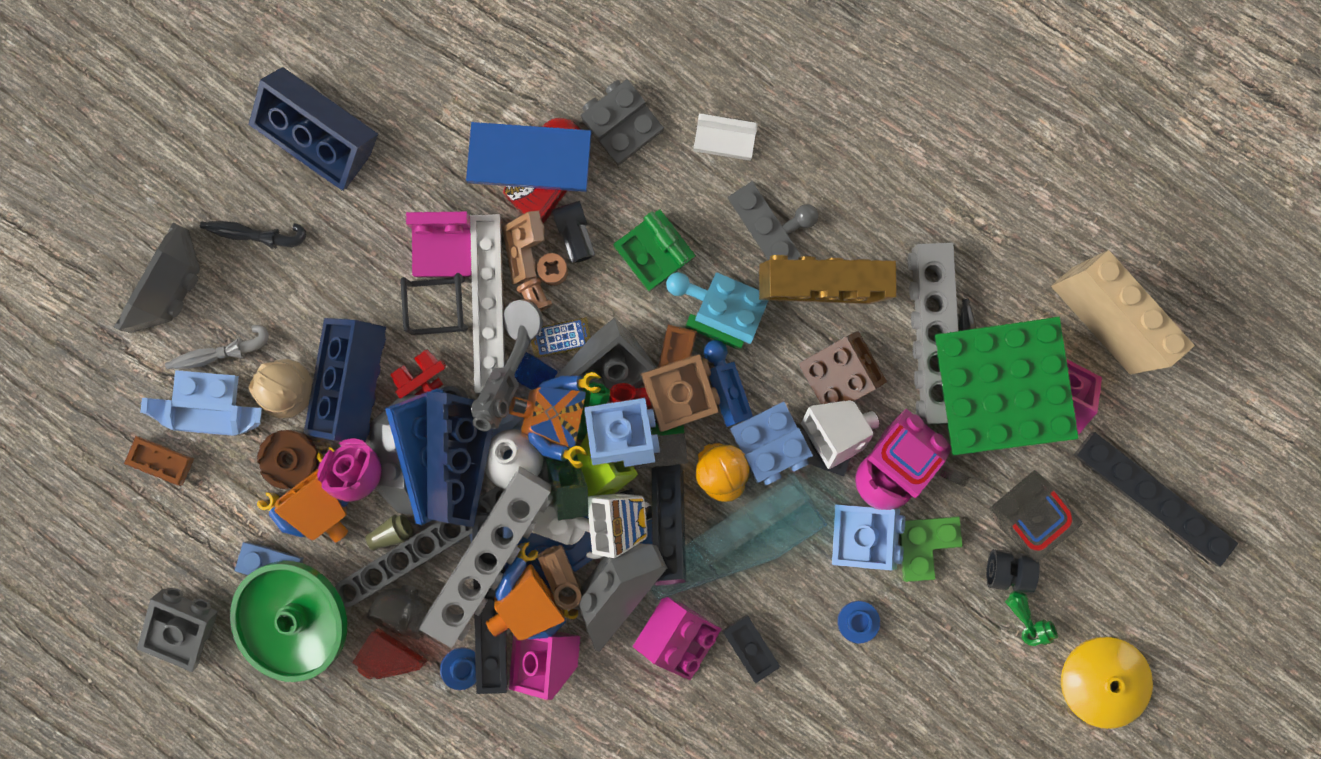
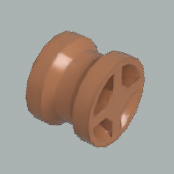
(556, 273)

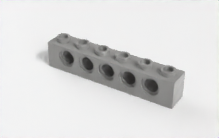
(940, 259)
(439, 620)

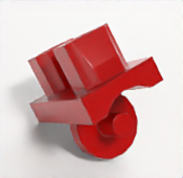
(430, 367)

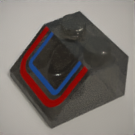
(1035, 516)

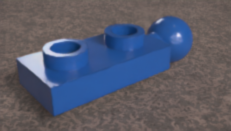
(727, 382)

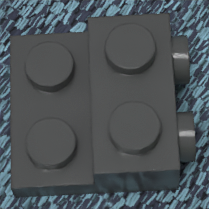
(621, 121)
(176, 628)

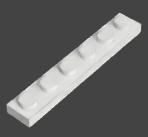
(487, 296)

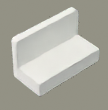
(725, 137)

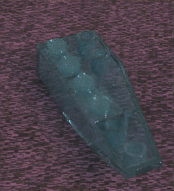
(749, 535)

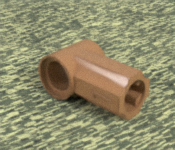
(560, 575)

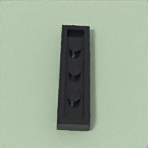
(669, 521)

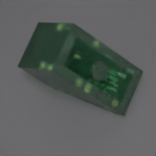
(567, 489)

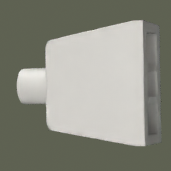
(839, 430)

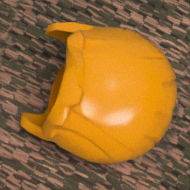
(722, 471)

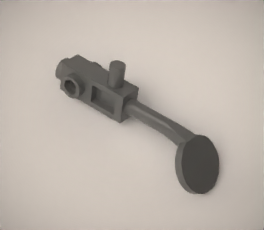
(523, 323)

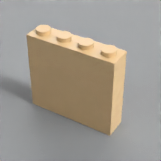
(1122, 314)

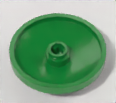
(288, 621)

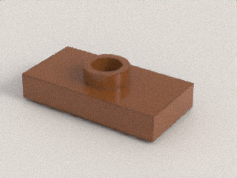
(677, 345)
(159, 460)

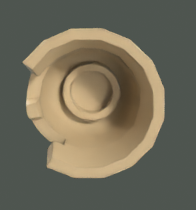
(281, 388)

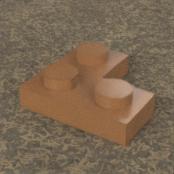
(519, 239)

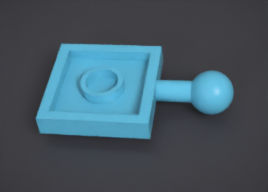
(725, 305)

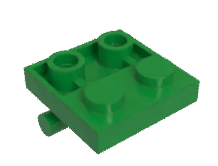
(654, 250)

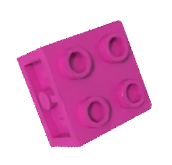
(440, 243)

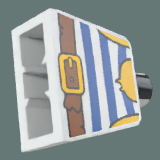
(617, 523)

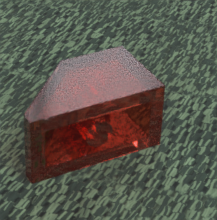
(386, 657)

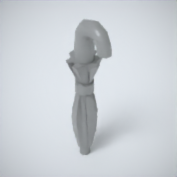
(206, 356)

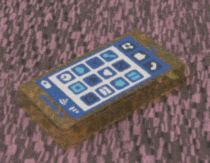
(561, 338)

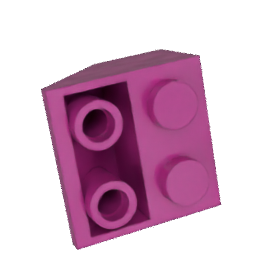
(676, 638)

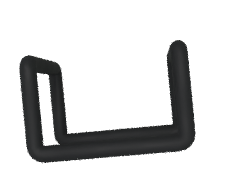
(457, 281)

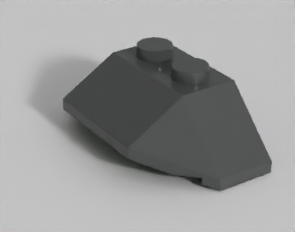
(163, 283)
(392, 483)
(617, 589)

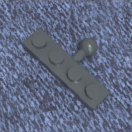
(765, 227)

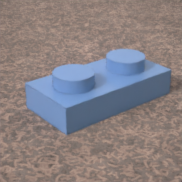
(255, 556)

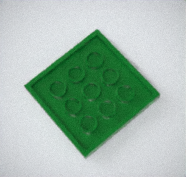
(1006, 386)

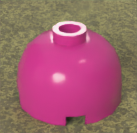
(350, 471)
(878, 488)

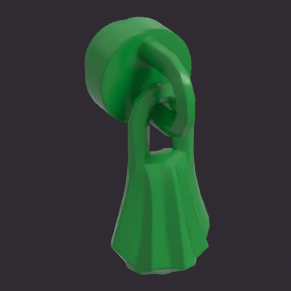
(1045, 629)

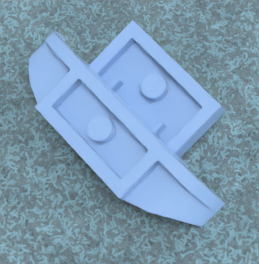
(203, 405)

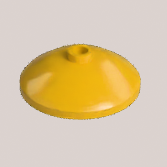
(1088, 679)

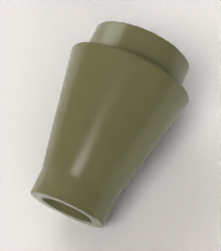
(391, 532)

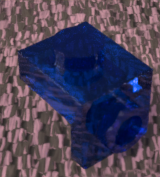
(533, 372)

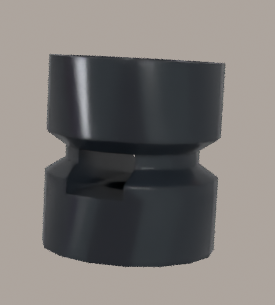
(1009, 570)

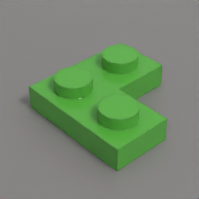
(919, 541)

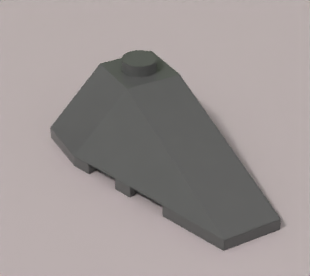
(613, 356)

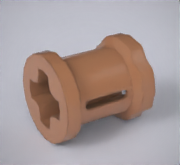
(533, 292)

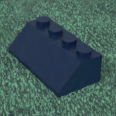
(311, 127)
(345, 379)

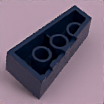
(454, 459)

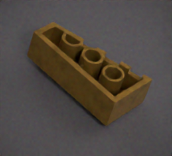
(827, 280)

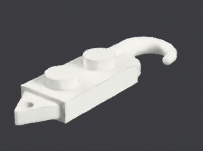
(563, 531)

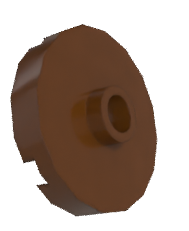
(273, 461)

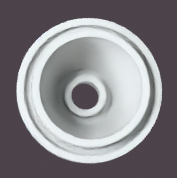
(524, 454)

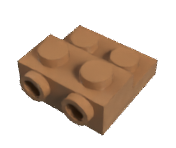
(681, 392)

